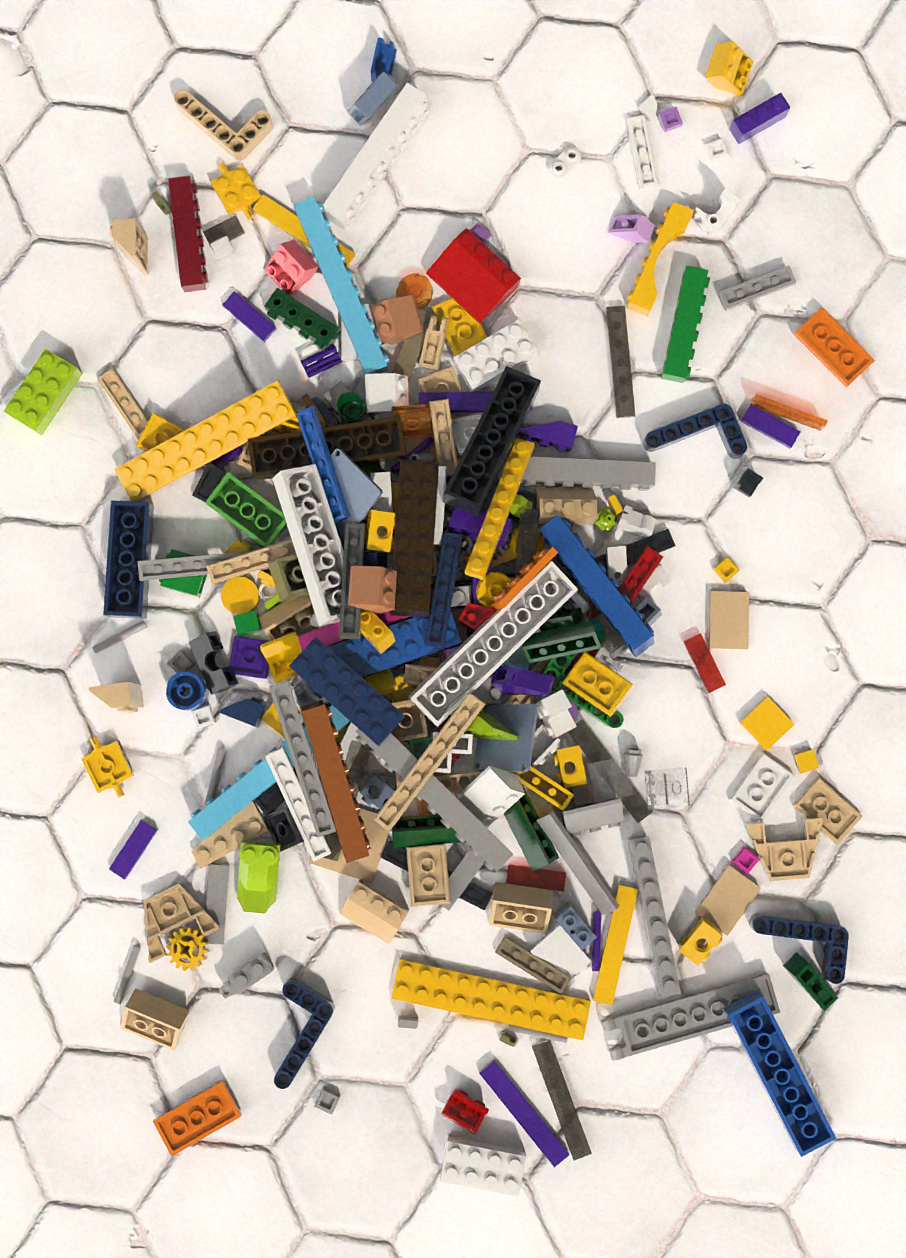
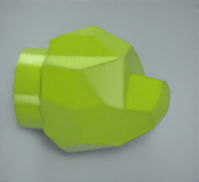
(520, 502)

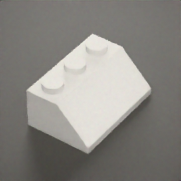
(491, 794)

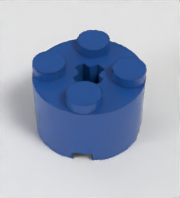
(176, 689)

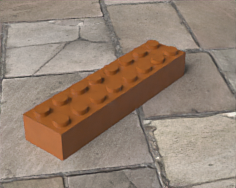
(334, 780)

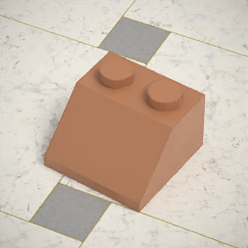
(397, 319)
(372, 588)

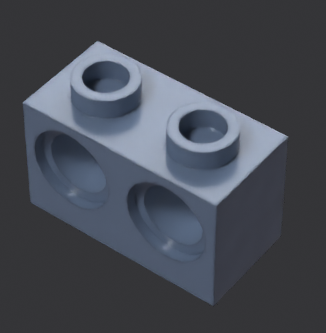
(385, 792)

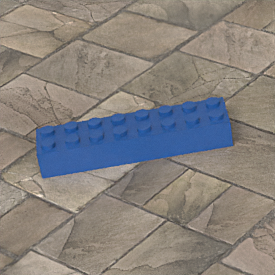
(597, 586)
(409, 646)
(779, 1073)

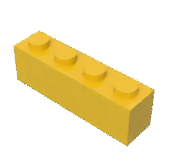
(545, 787)

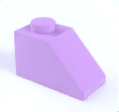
(632, 228)

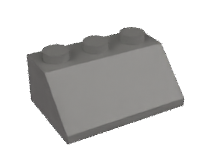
(593, 816)

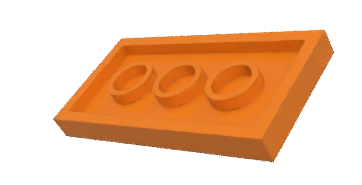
(834, 347)
(527, 572)
(197, 1118)

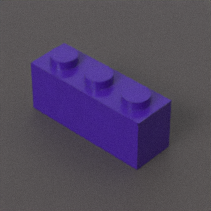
(759, 118)
(470, 526)

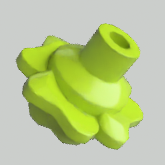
(605, 520)

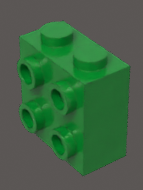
(188, 585)

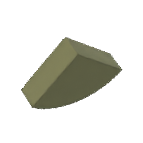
(161, 203)
(507, 1039)

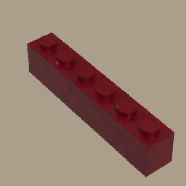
(187, 234)

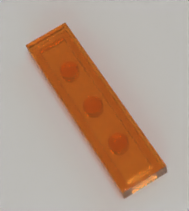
(788, 412)

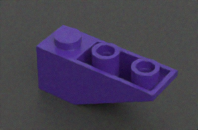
(555, 434)
(518, 681)

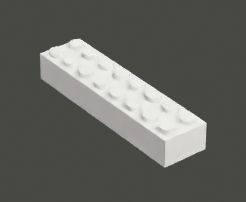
(376, 157)
(313, 538)

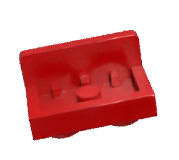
(464, 1111)

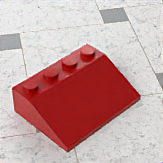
(473, 276)

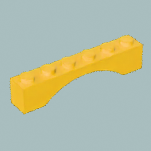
(675, 224)

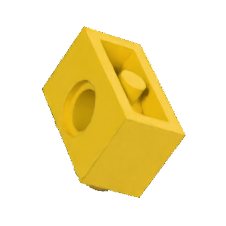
(372, 540)
(376, 631)
(576, 777)
(702, 929)

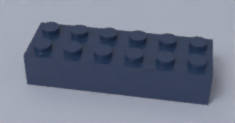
(127, 544)
(347, 691)

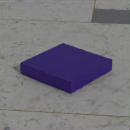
(248, 658)

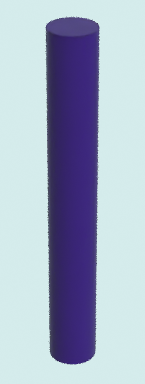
(419, 449)
(596, 943)

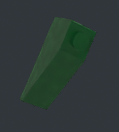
(810, 981)

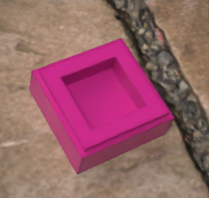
(745, 860)

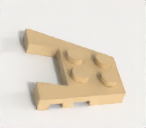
(786, 858)
(170, 910)

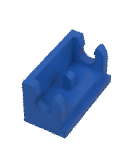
(383, 58)

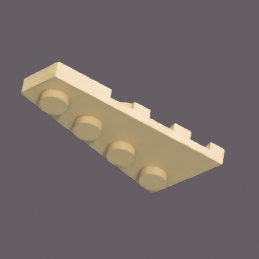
(243, 826)

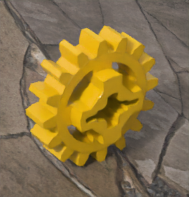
(181, 942)

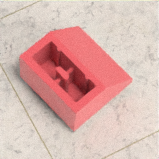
(291, 267)

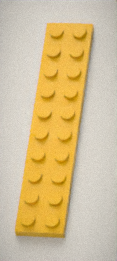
(206, 441)
(491, 999)

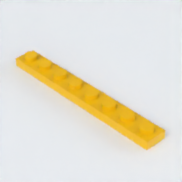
(499, 509)

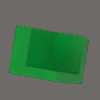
(247, 623)

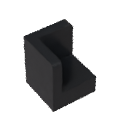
(748, 482)

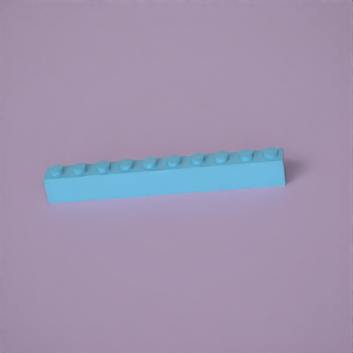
(340, 286)
(247, 788)

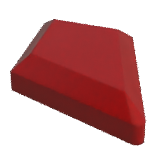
(475, 615)

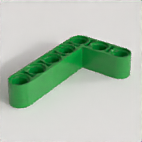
(586, 706)

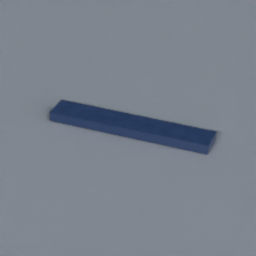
(443, 590)

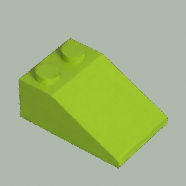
(488, 727)

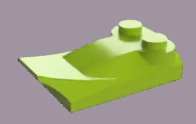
(258, 875)

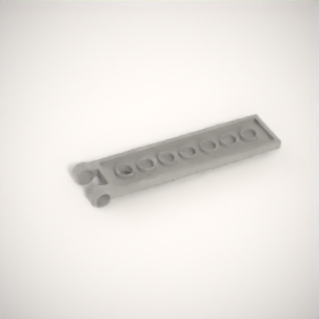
(684, 1017)

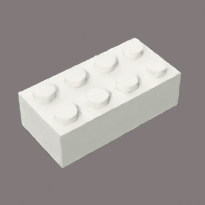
(486, 360)
(483, 1166)

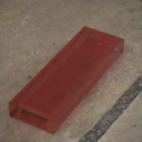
(704, 663)
(539, 878)

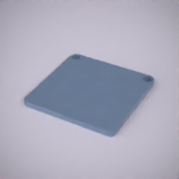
(357, 488)
(509, 754)

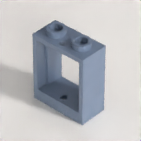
(372, 98)
(574, 926)

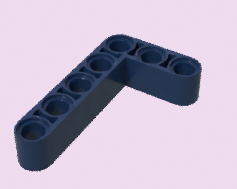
(698, 427)
(808, 934)
(307, 1033)

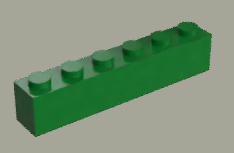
(684, 324)

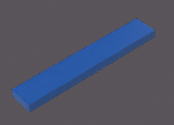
(321, 457)

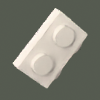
(542, 746)

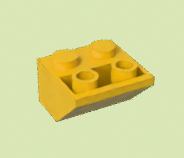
(729, 68)

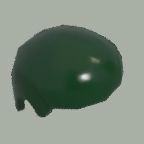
(351, 407)

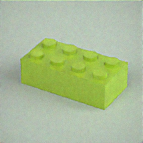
(43, 392)

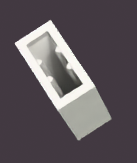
(561, 950)

